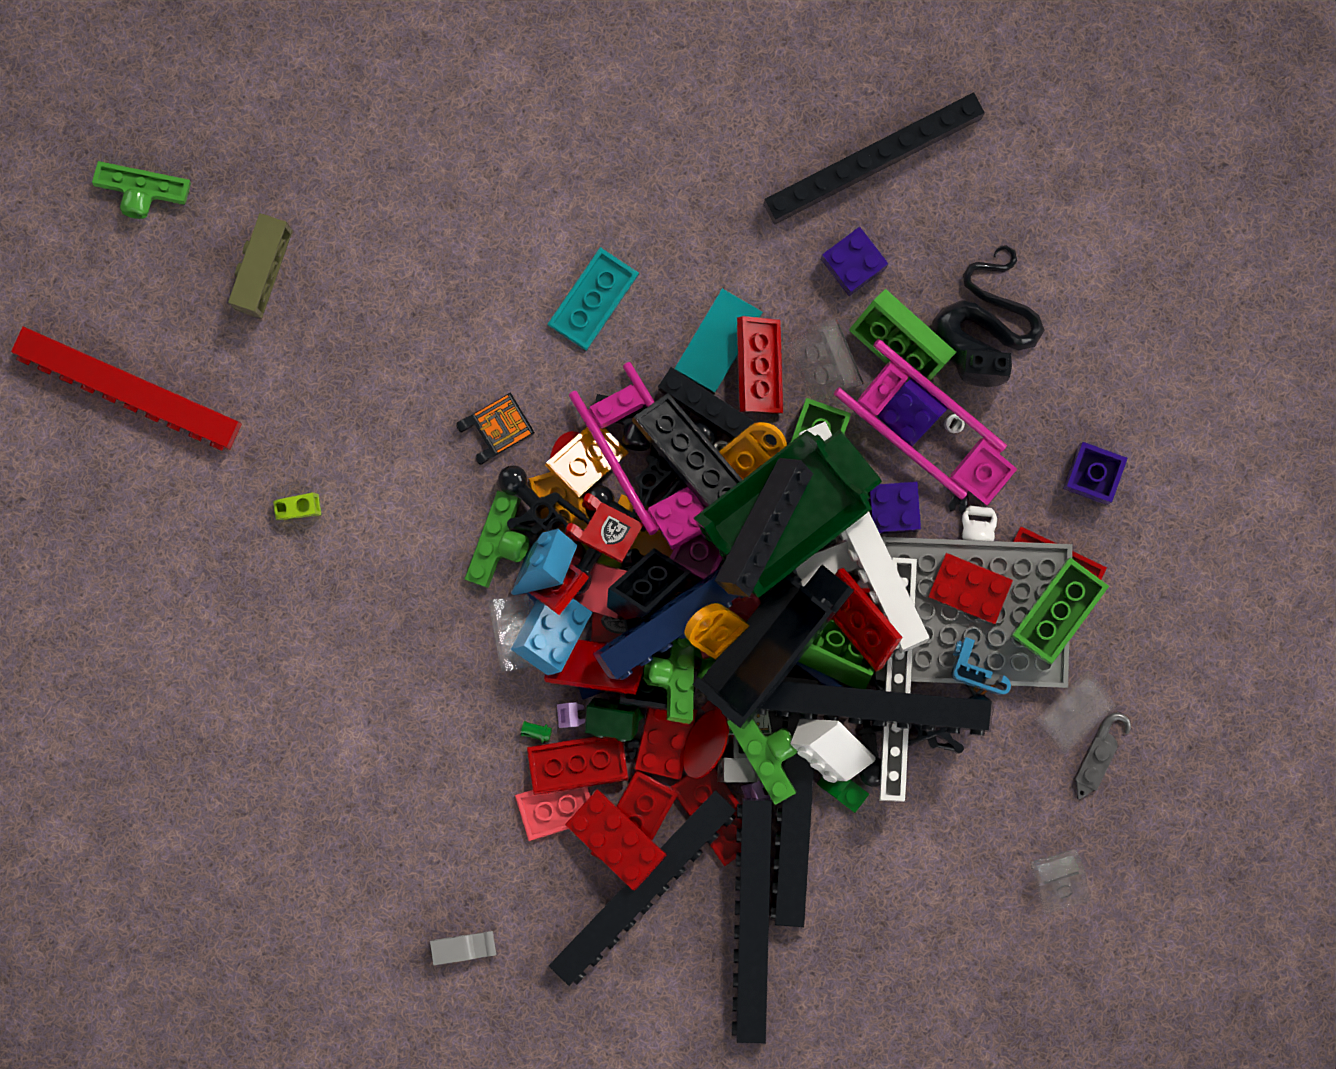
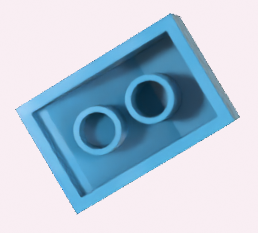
(545, 563)

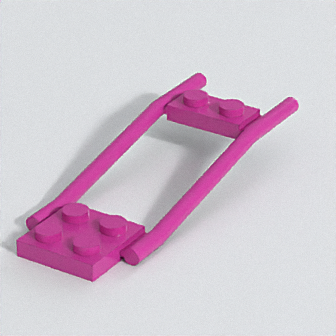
(981, 470)
(670, 516)

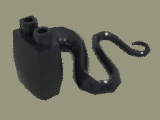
(976, 361)

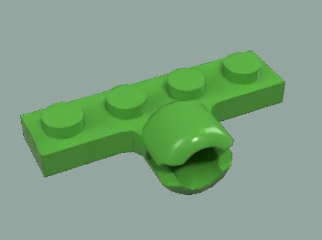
(140, 187)
(497, 541)
(677, 677)
(766, 757)

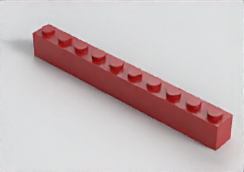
(127, 388)

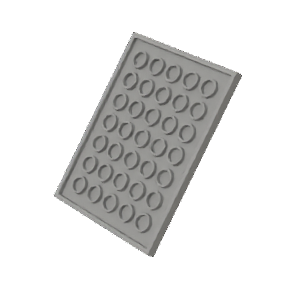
(994, 649)

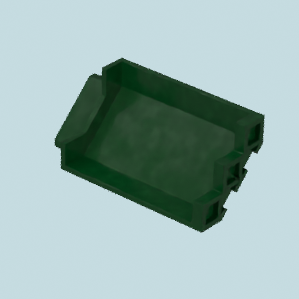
(828, 506)

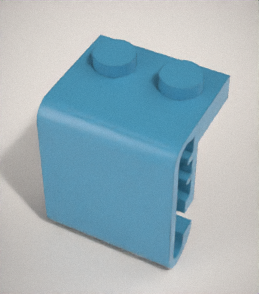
(972, 674)

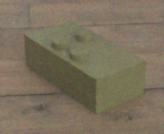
(260, 265)

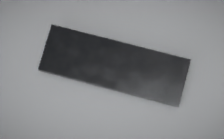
(686, 450)

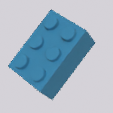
(549, 637)

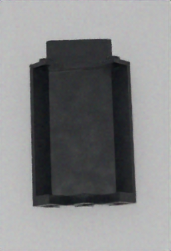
(772, 643)

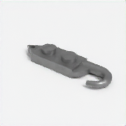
(1099, 756)

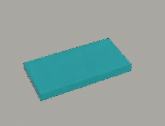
(593, 299)
(715, 342)

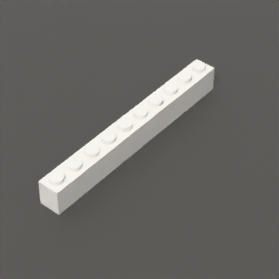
(880, 573)
(897, 680)

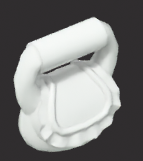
(978, 529)

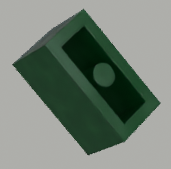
(612, 719)

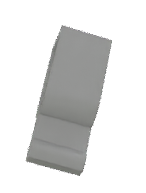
(736, 770)
(463, 947)

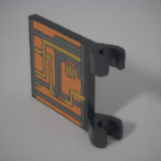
(500, 426)

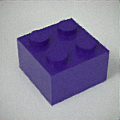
(854, 261)
(911, 412)
(1095, 473)
(895, 507)

